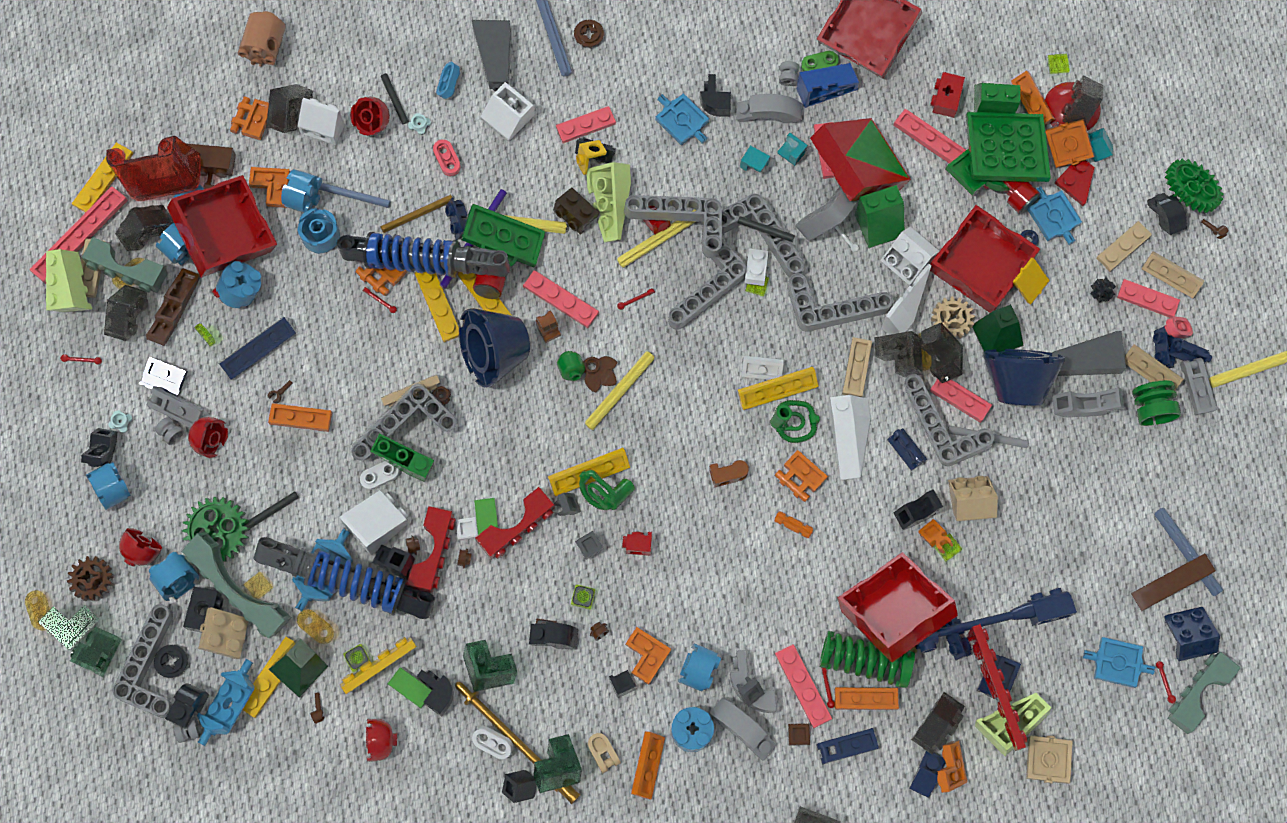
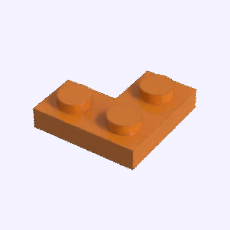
(272, 180)
(652, 653)
(954, 774)

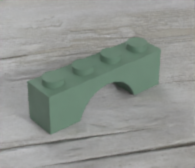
(146, 275)
(1188, 713)

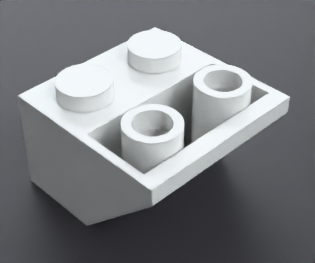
(507, 111)
(320, 121)
(909, 255)

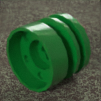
(1156, 402)

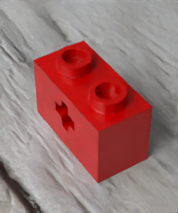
(949, 84)

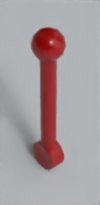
(621, 305)
(392, 309)
(64, 358)
(1171, 698)
(831, 704)

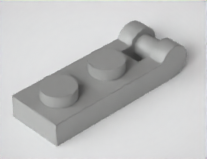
(1198, 386)
(174, 407)

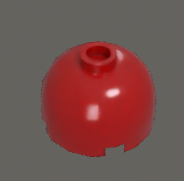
(369, 115)
(207, 432)
(136, 548)
(379, 740)

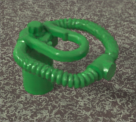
(783, 414)
(611, 500)

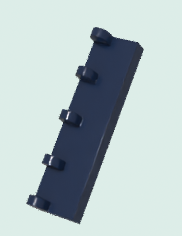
(257, 348)

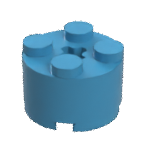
(301, 191)
(321, 240)
(173, 245)
(238, 284)
(107, 485)
(173, 576)
(698, 668)
(683, 721)

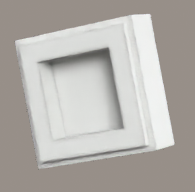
(466, 528)

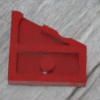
(1077, 181)

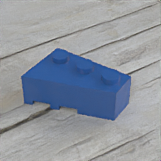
(826, 83)

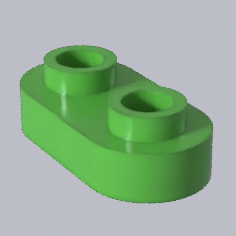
(819, 60)

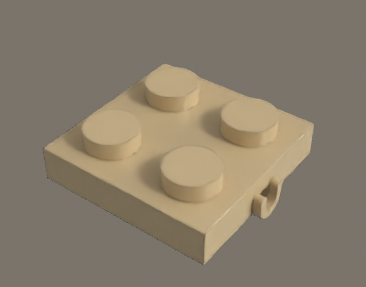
(223, 633)
(1049, 759)

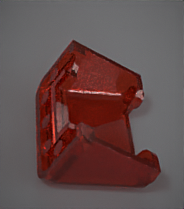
(163, 174)

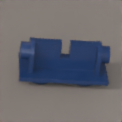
(455, 211)
(1162, 345)
(1187, 351)
(906, 449)
(958, 646)

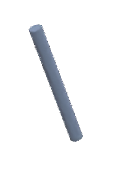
(355, 195)

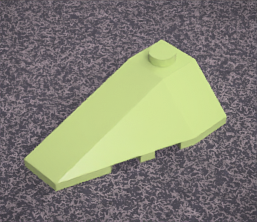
(611, 189)

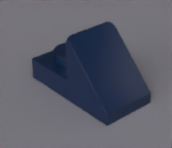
(926, 774)

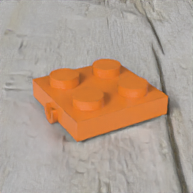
(1069, 143)

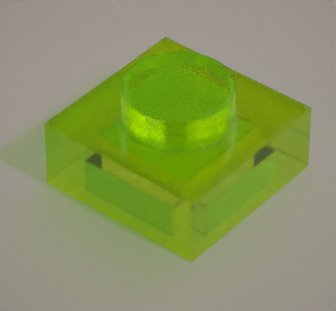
(949, 551)

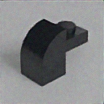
(715, 102)
(1170, 212)
(101, 448)
(918, 510)
(394, 560)
(554, 634)
(442, 693)
(187, 701)

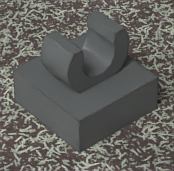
(568, 503)
(589, 545)
(750, 691)

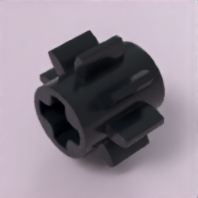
(1103, 290)

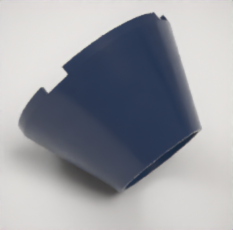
(492, 344)
(1022, 375)

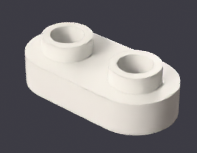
(379, 475)
(493, 743)

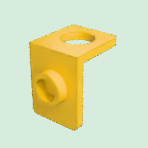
(585, 153)

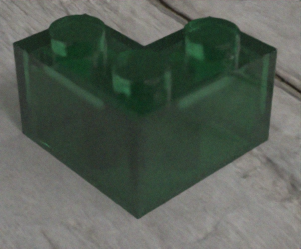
(68, 631)
(97, 652)
(488, 671)
(560, 768)

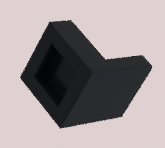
(622, 684)
(519, 786)

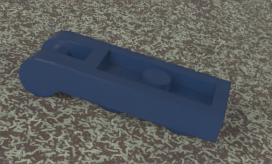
(848, 746)

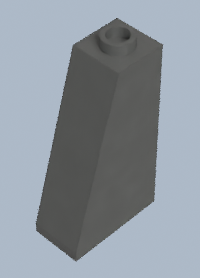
(494, 49)
(1094, 356)

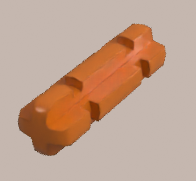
(793, 524)

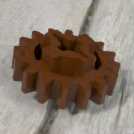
(80, 578)

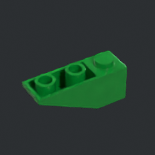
(402, 457)

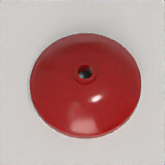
(1058, 97)

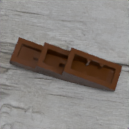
(173, 306)
(1173, 582)

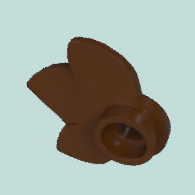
(601, 374)

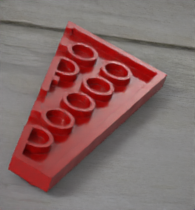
(994, 682)

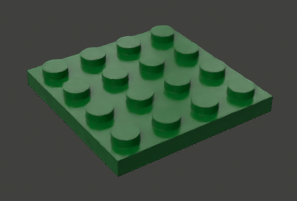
(1007, 147)

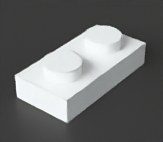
(756, 267)
(761, 368)

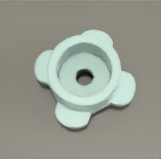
(419, 118)
(118, 415)

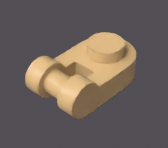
(598, 745)

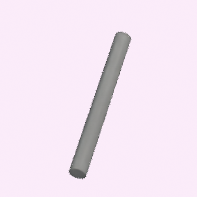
(997, 438)

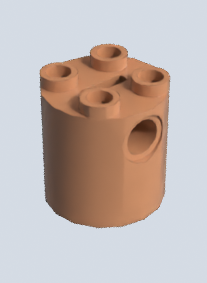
(262, 38)

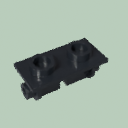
(605, 158)

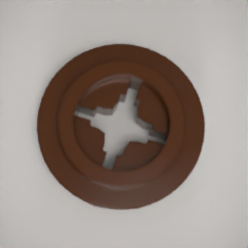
(594, 27)

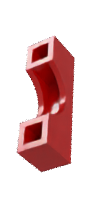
(495, 540)
(425, 574)

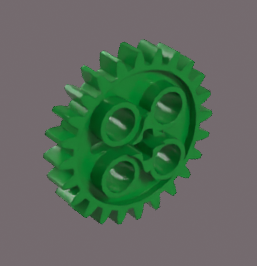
(1194, 185)
(200, 520)

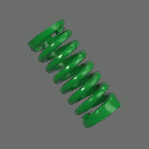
(906, 660)

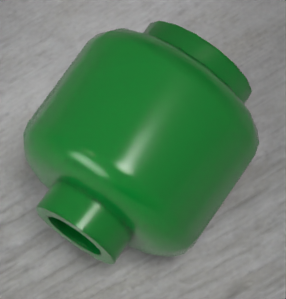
(571, 366)

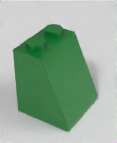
(996, 98)
(881, 216)

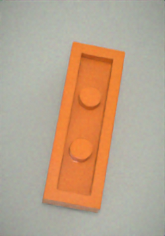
(1031, 97)
(300, 417)
(866, 698)
(648, 765)

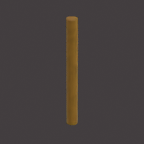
(415, 214)

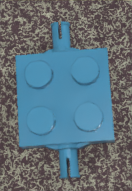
(682, 119)
(1054, 216)
(1118, 662)

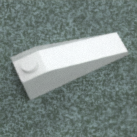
(904, 311)
(850, 429)

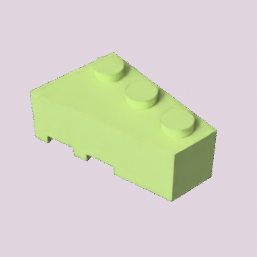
(64, 282)
(1031, 713)

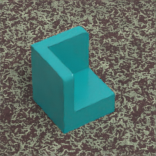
(1101, 144)
(793, 149)
(755, 159)

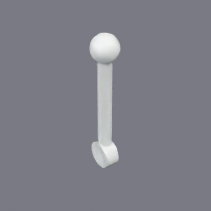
(854, 248)

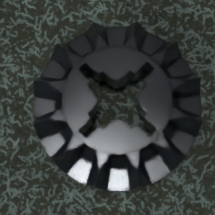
(162, 657)

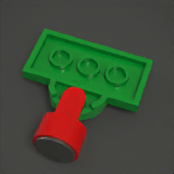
(1020, 193)
(498, 232)

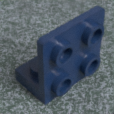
(1193, 632)

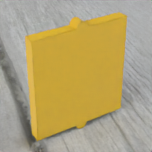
(1031, 281)

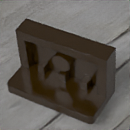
(575, 210)

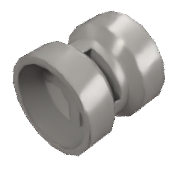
(789, 73)
(167, 429)
(190, 731)

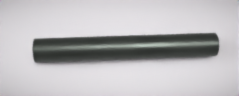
(394, 98)
(766, 229)
(271, 510)

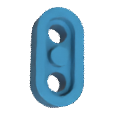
(448, 80)

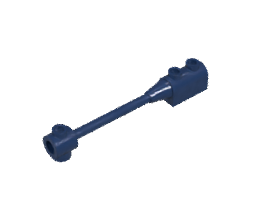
(1038, 609)

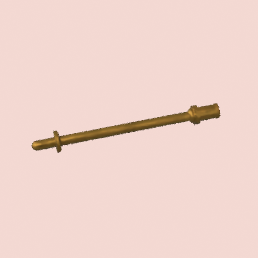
(568, 791)

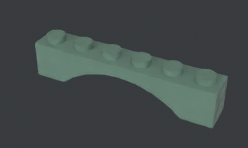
(206, 556)

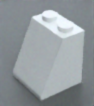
(375, 521)

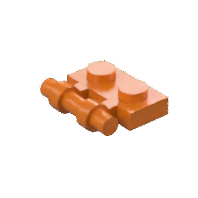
(256, 120)
(387, 276)
(805, 471)

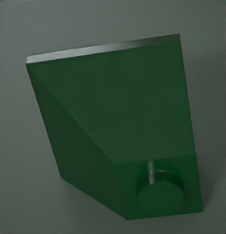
(999, 330)
(298, 667)

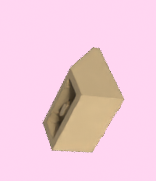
(973, 498)

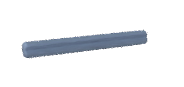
(554, 37)
(1185, 547)

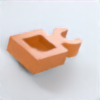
(935, 535)

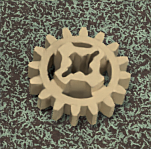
(950, 309)

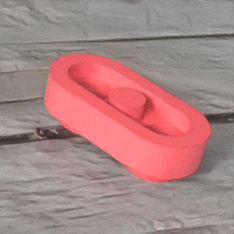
(447, 158)
(1178, 327)

